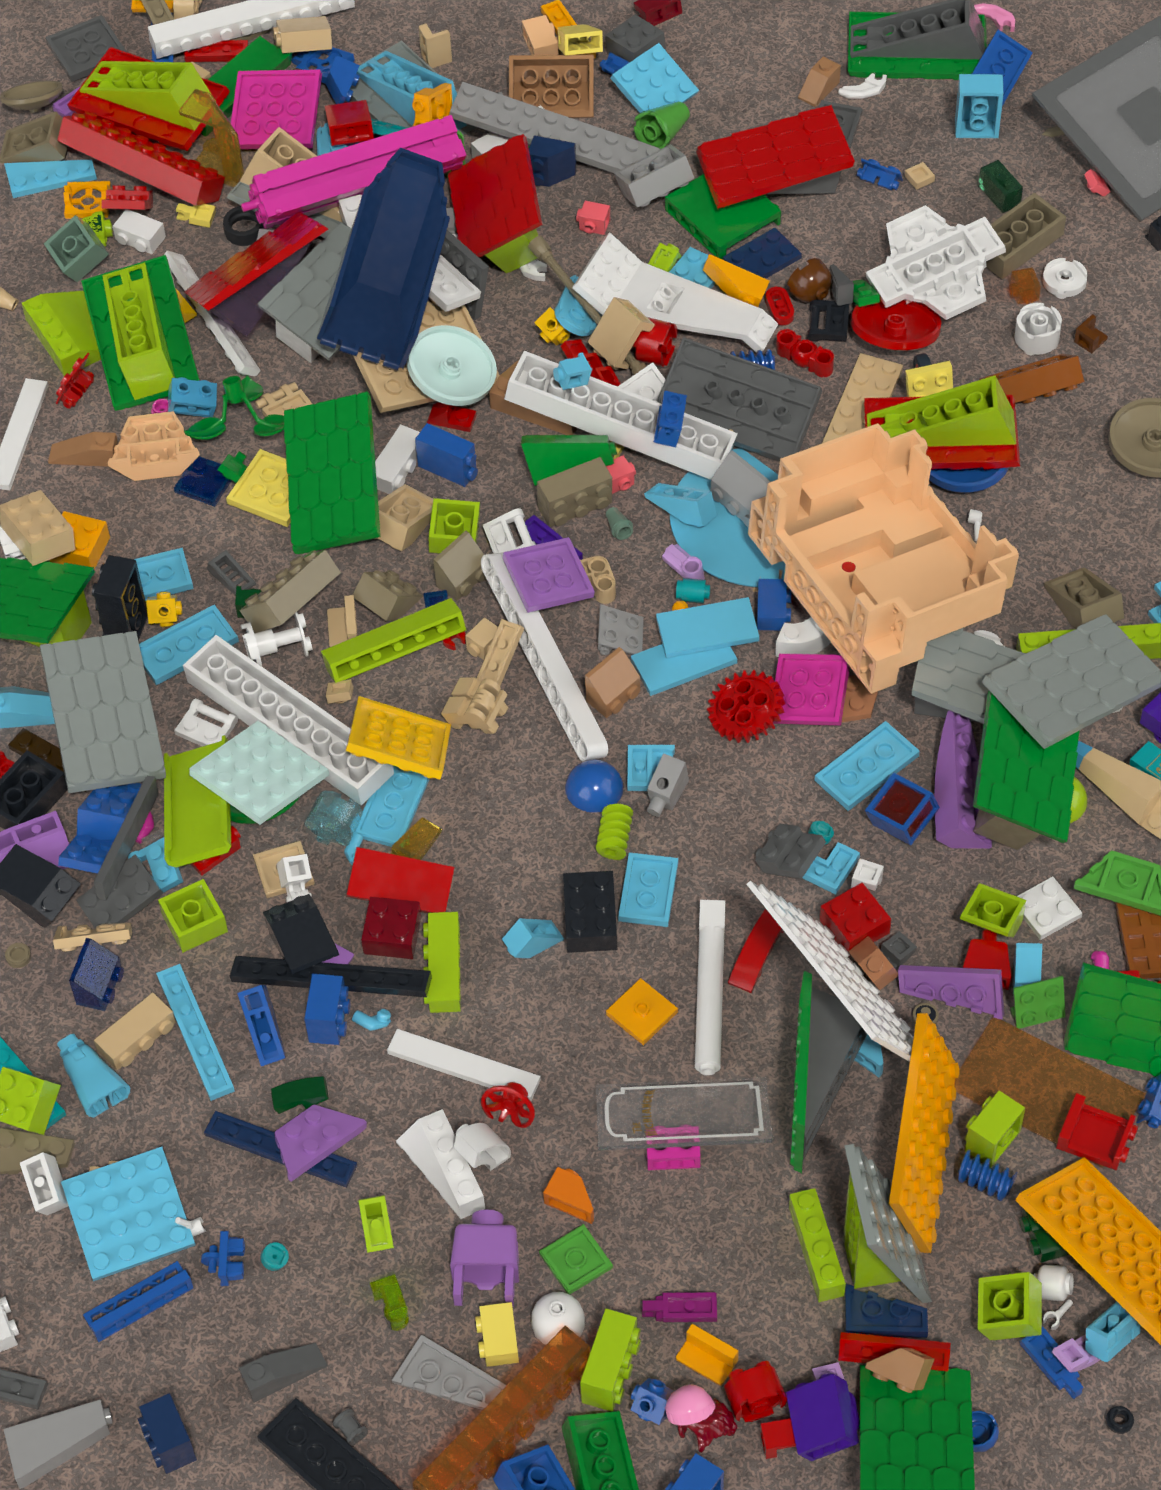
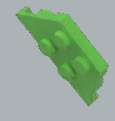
(1124, 881)

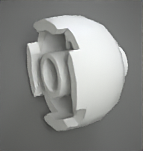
(555, 1312)

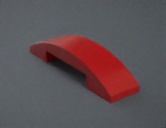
(755, 952)

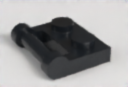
(836, 321)

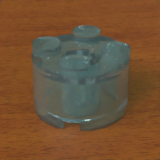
(333, 818)

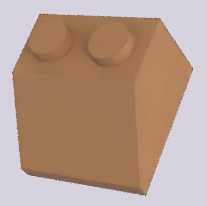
(612, 683)

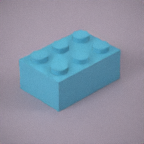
(979, 106)

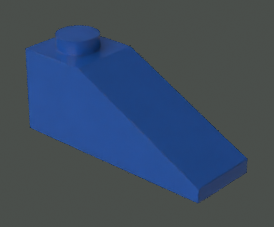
(262, 1024)

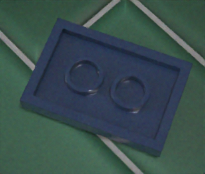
(765, 254)

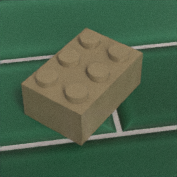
(574, 492)

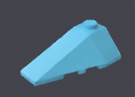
(24, 707)

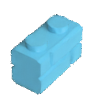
(1111, 1333)

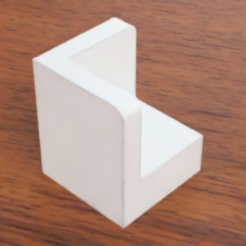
(868, 873)

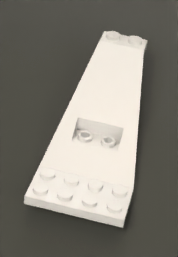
(669, 298)

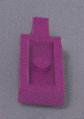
(682, 1307)

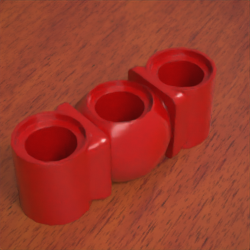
(804, 353)

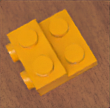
(432, 103)

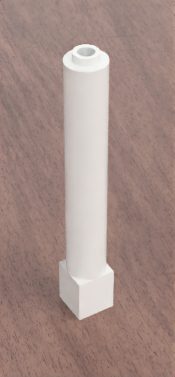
(710, 986)

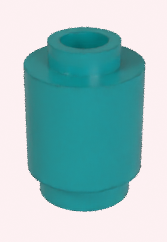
(692, 590)

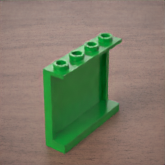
(722, 227)

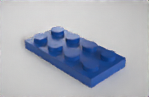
(1004, 58)

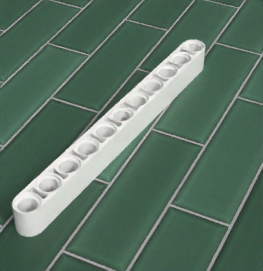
(547, 664)

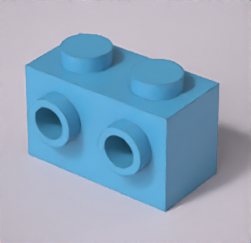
(192, 397)

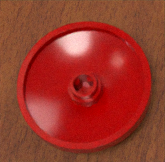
(897, 326)

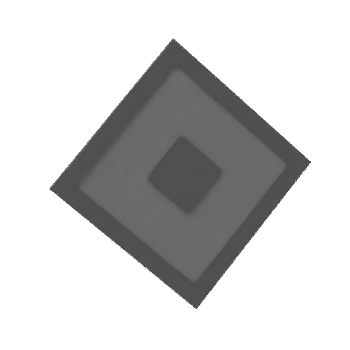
(1114, 115)

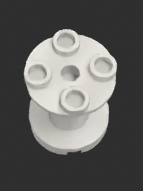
(267, 642)

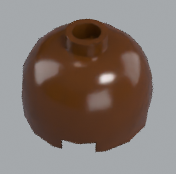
(810, 282)

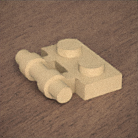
(290, 401)

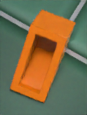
(569, 1195)

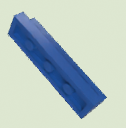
(141, 1303)

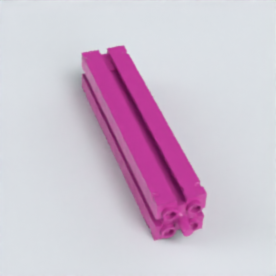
(344, 173)

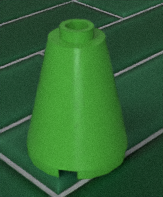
(661, 124)

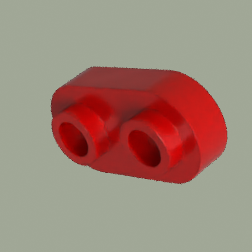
(780, 307)

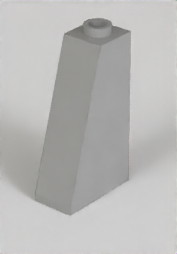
(54, 1439)

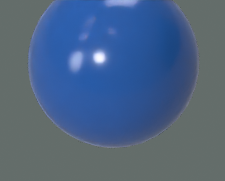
(593, 785)

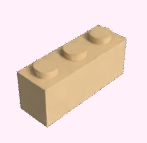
(135, 1032)

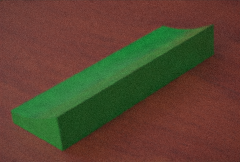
(257, 56)
(599, 1452)

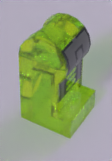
(394, 1303)

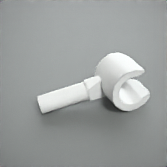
(975, 518)
(194, 1225)
(1057, 1314)

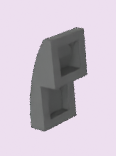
(898, 949)

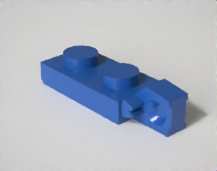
(1040, 1351)

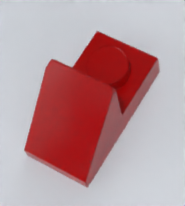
(452, 417)

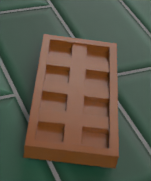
(1140, 940)

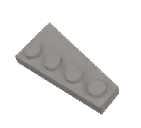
(447, 1376)

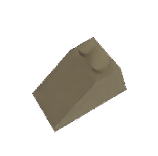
(34, 141)
(1085, 597)

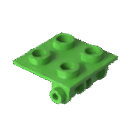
(1038, 1002)

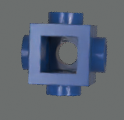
(651, 1400)

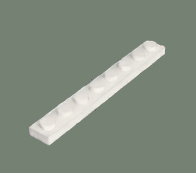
(223, 331)

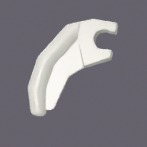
(867, 89)
(532, 270)

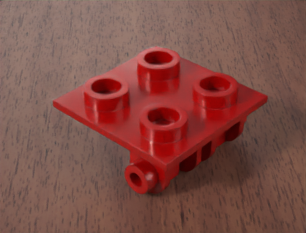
(75, 384)

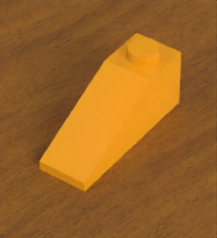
(736, 281)

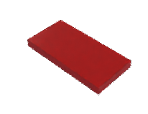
(401, 879)

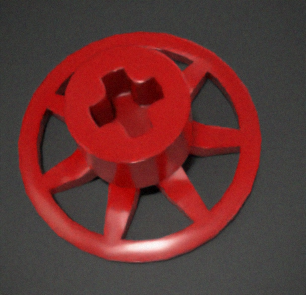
(510, 1103)

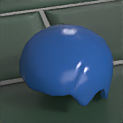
(984, 1431)

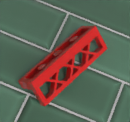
(865, 1348)

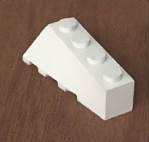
(432, 1149)

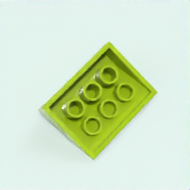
(63, 327)

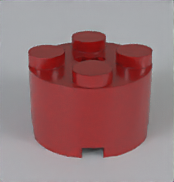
(657, 344)
(754, 1392)

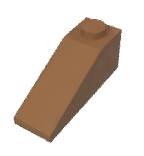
(85, 450)

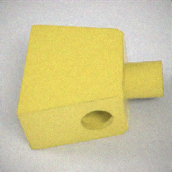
(575, 40)

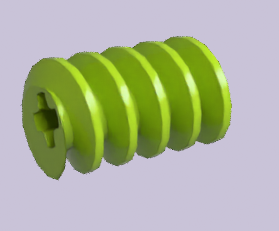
(614, 831)

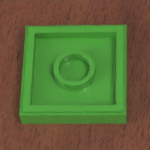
(576, 1259)

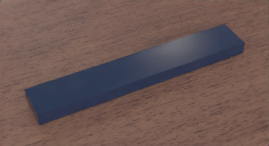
(263, 1143)

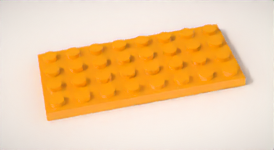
(924, 1134)
(1103, 1236)

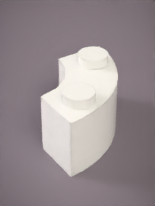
(801, 638)
(481, 1146)

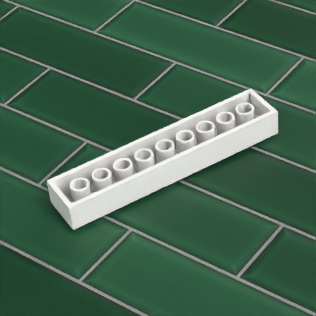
(619, 414)
(260, 696)

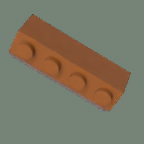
(1041, 377)

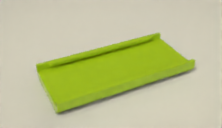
(194, 816)

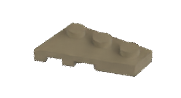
(20, 1146)

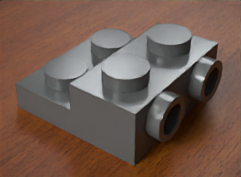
(789, 851)

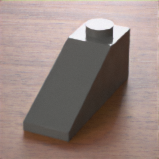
(280, 1370)

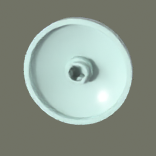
(452, 365)

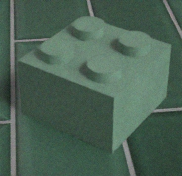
(76, 248)

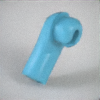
(351, 848)
(372, 1023)

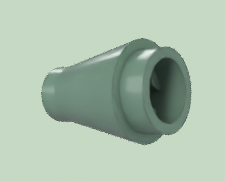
(620, 525)

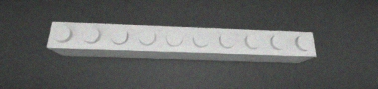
(234, 22)

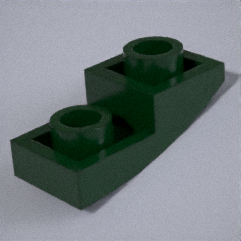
(298, 1092)

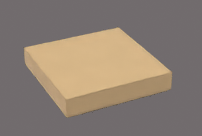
(267, 867)

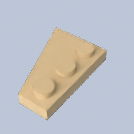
(69, 940)

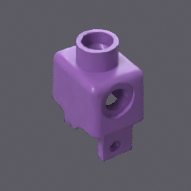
(485, 1255)

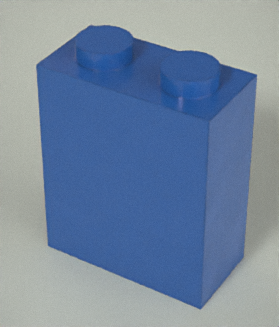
(446, 455)

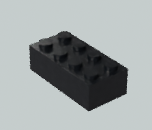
(120, 597)

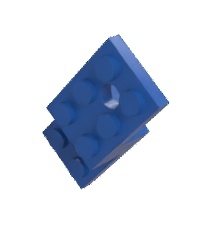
(97, 826)

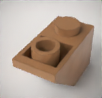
(904, 1366)

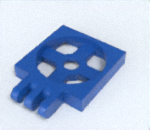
(307, 58)

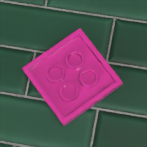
(812, 688)

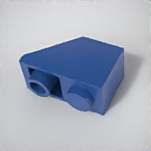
(341, 78)

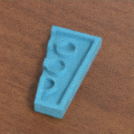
(36, 177)

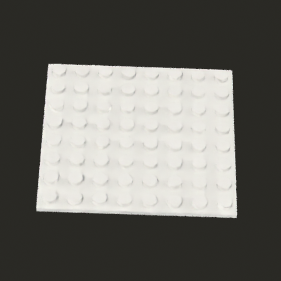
(839, 973)

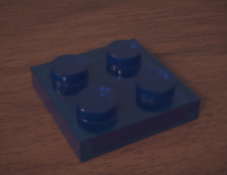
(202, 482)

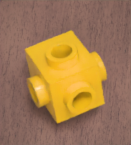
(551, 328)
(158, 615)

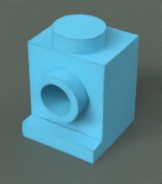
(573, 372)

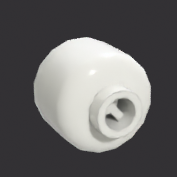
(1056, 1282)

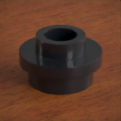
(1123, 1412)

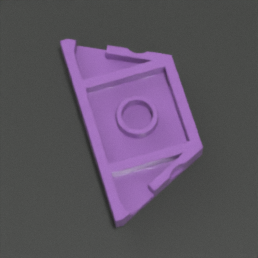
(314, 1137)

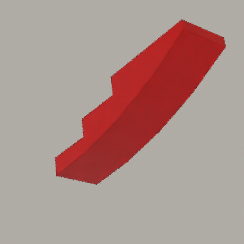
(574, 347)

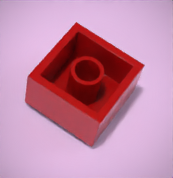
(855, 917)

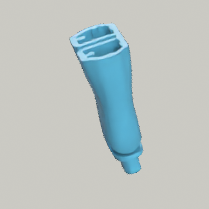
(91, 1076)

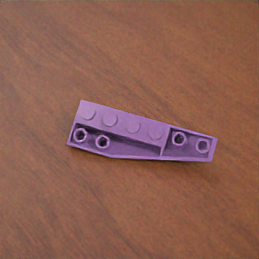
(956, 785)
(40, 836)

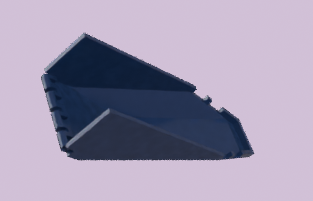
(389, 262)

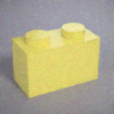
(499, 1334)

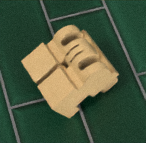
(475, 704)

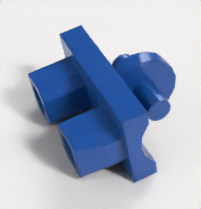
(229, 1247)

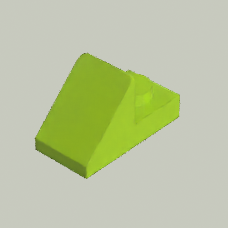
(375, 1223)

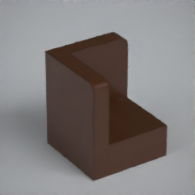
(1088, 336)

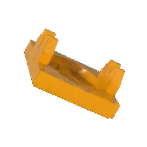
(73, 187)

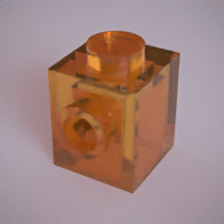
(1024, 286)

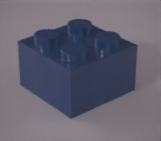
(166, 1434)

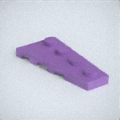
(966, 987)

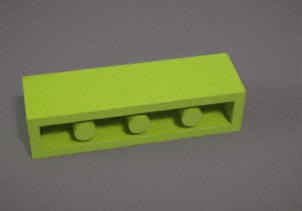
(443, 961)
(817, 1245)

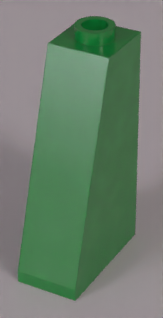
(556, 453)

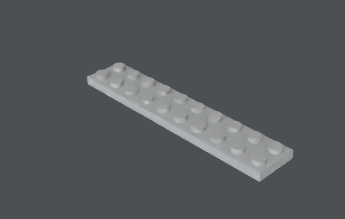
(514, 118)

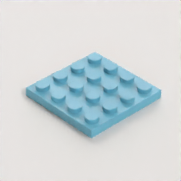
(127, 1213)

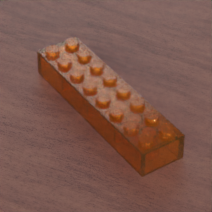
(509, 1416)

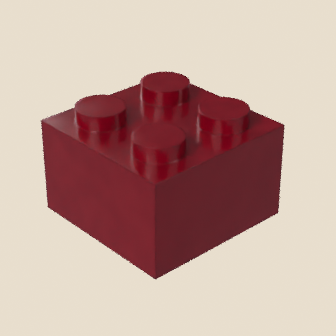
(391, 928)

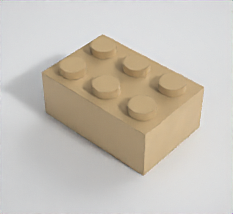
(37, 527)

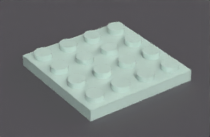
(258, 772)

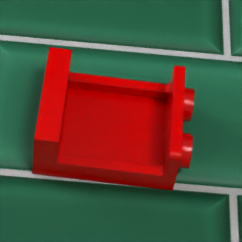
(349, 122)
(1096, 1134)

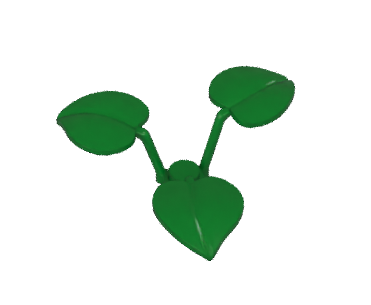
(237, 391)

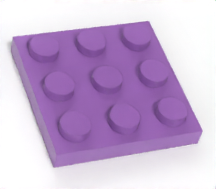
(548, 574)

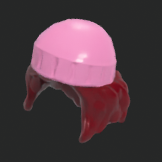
(695, 1409)

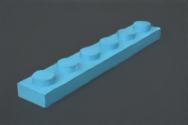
(195, 1032)

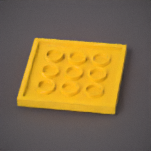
(398, 738)

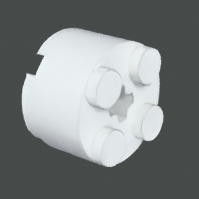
(1037, 329)

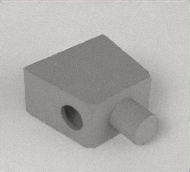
(667, 784)

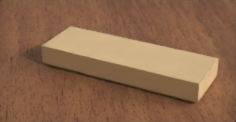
(500, 651)

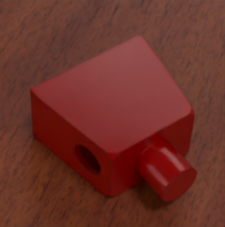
(989, 954)

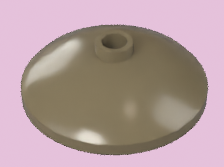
(31, 95)

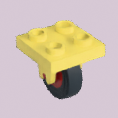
(928, 377)

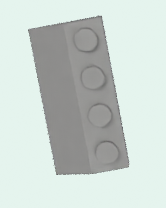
(738, 485)

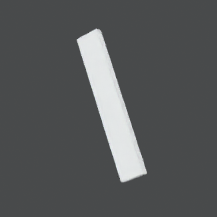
(20, 429)
(459, 1062)

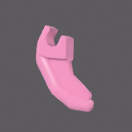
(999, 15)

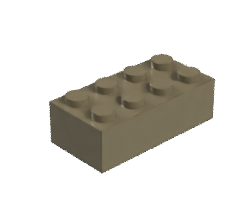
(1025, 233)
(289, 590)

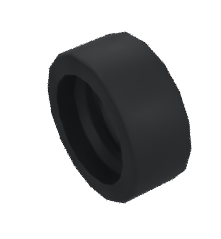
(240, 238)

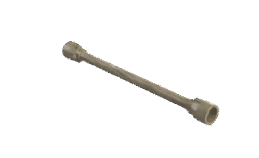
(543, 252)

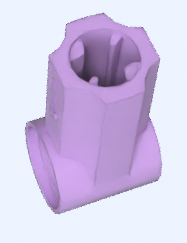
(683, 563)

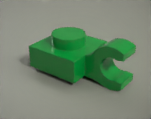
(232, 467)

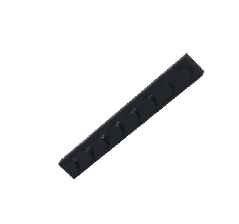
(357, 977)

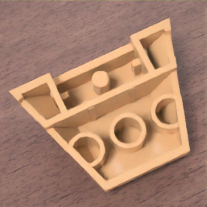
(153, 447)

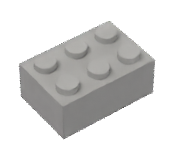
(654, 176)

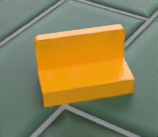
(707, 1355)

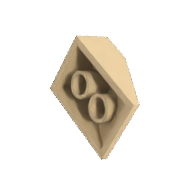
(403, 516)

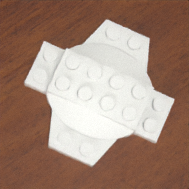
(936, 262)

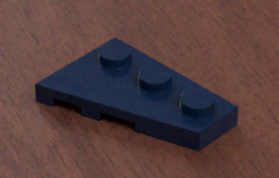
(882, 1317)

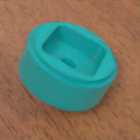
(822, 828)
(274, 1256)

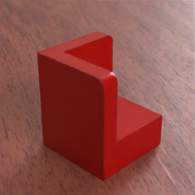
(776, 1436)

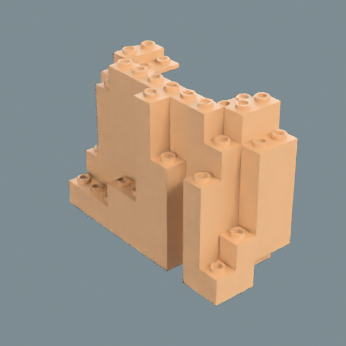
(914, 562)

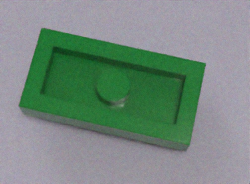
(864, 293)

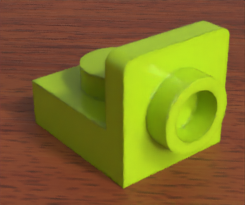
(665, 257)

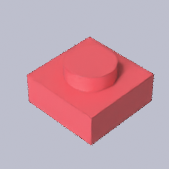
(1096, 183)

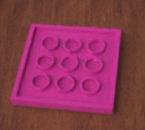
(275, 100)

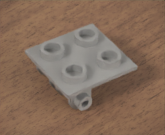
(619, 630)

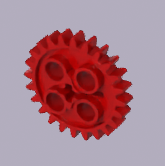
(746, 706)

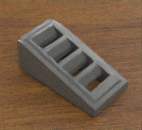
(841, 286)
(225, 558)

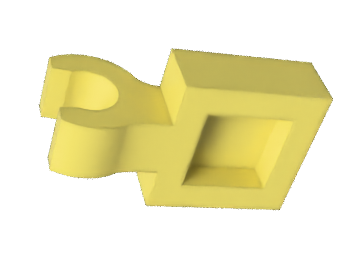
(197, 215)

